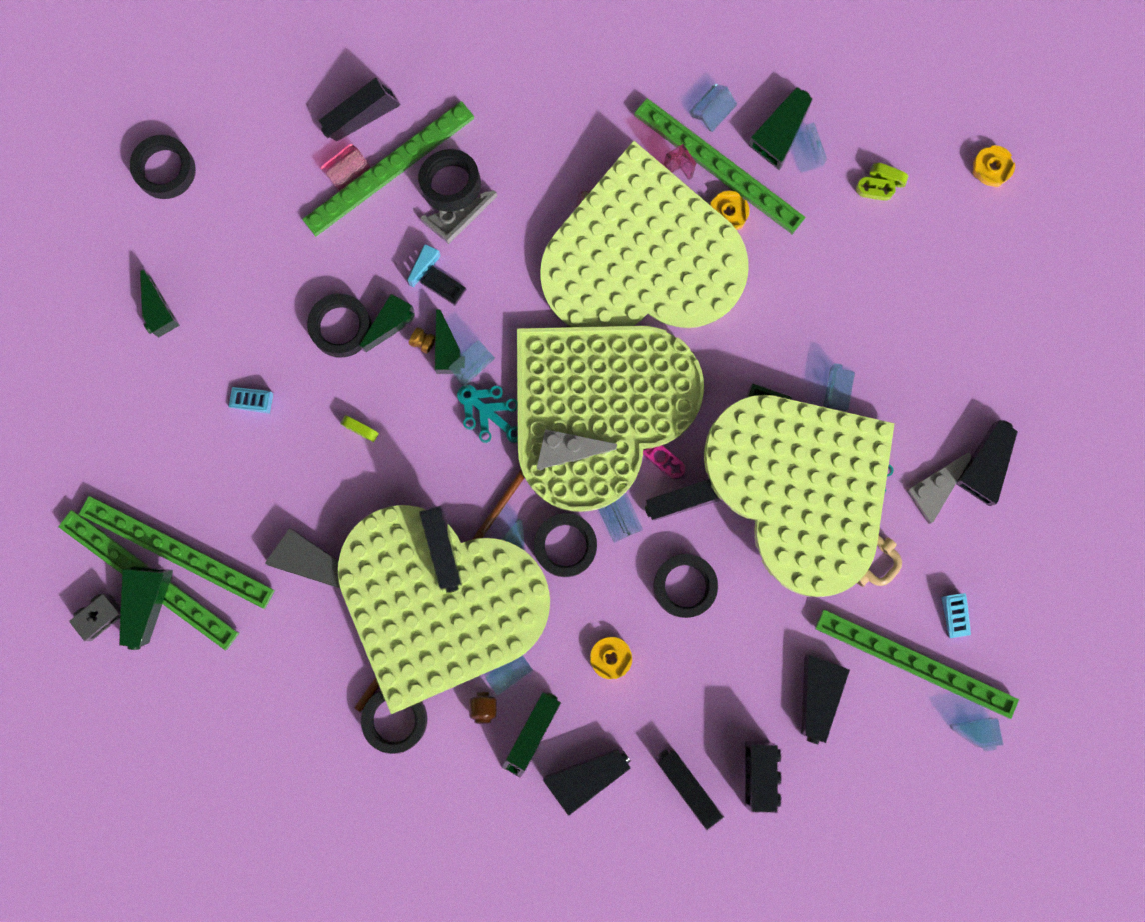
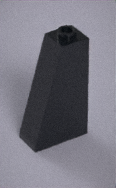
(359, 110)
(989, 463)
(681, 500)
(441, 548)
(821, 696)
(586, 779)
(689, 788)

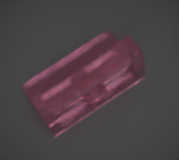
(681, 159)
(345, 167)

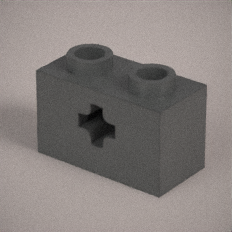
(107, 615)

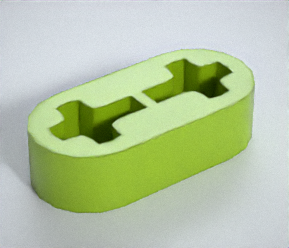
(889, 173)
(875, 188)
(359, 428)

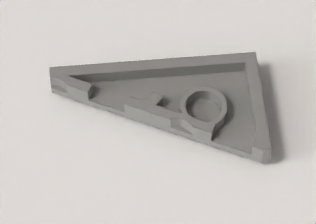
(451, 224)
(563, 448)
(933, 491)

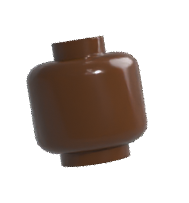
(482, 708)

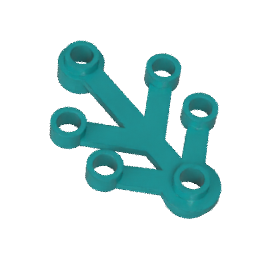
(486, 411)

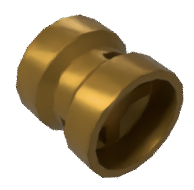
(422, 340)

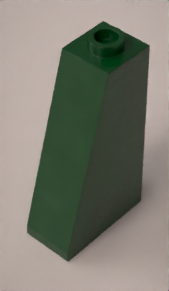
(779, 131)
(141, 603)
(531, 734)

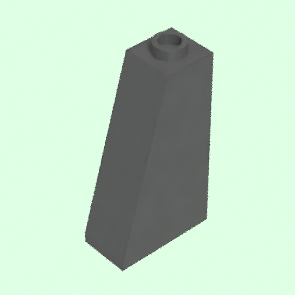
(305, 559)

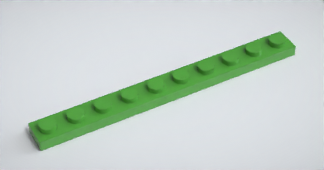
(720, 166)
(388, 169)
(177, 552)
(175, 598)
(916, 664)

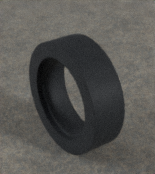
(145, 150)
(443, 159)
(331, 302)
(571, 520)
(710, 580)
(383, 745)

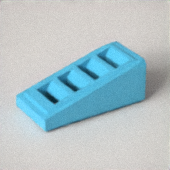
(425, 260)
(266, 404)
(963, 606)

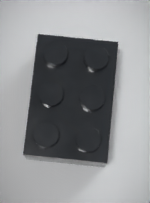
(762, 777)

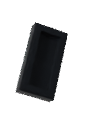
(443, 286)

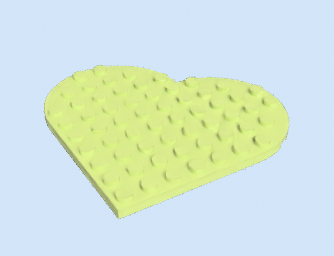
(642, 250)
(605, 386)
(808, 483)
(432, 638)

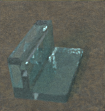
(714, 106)
(809, 149)
(471, 363)
(839, 388)
(621, 519)

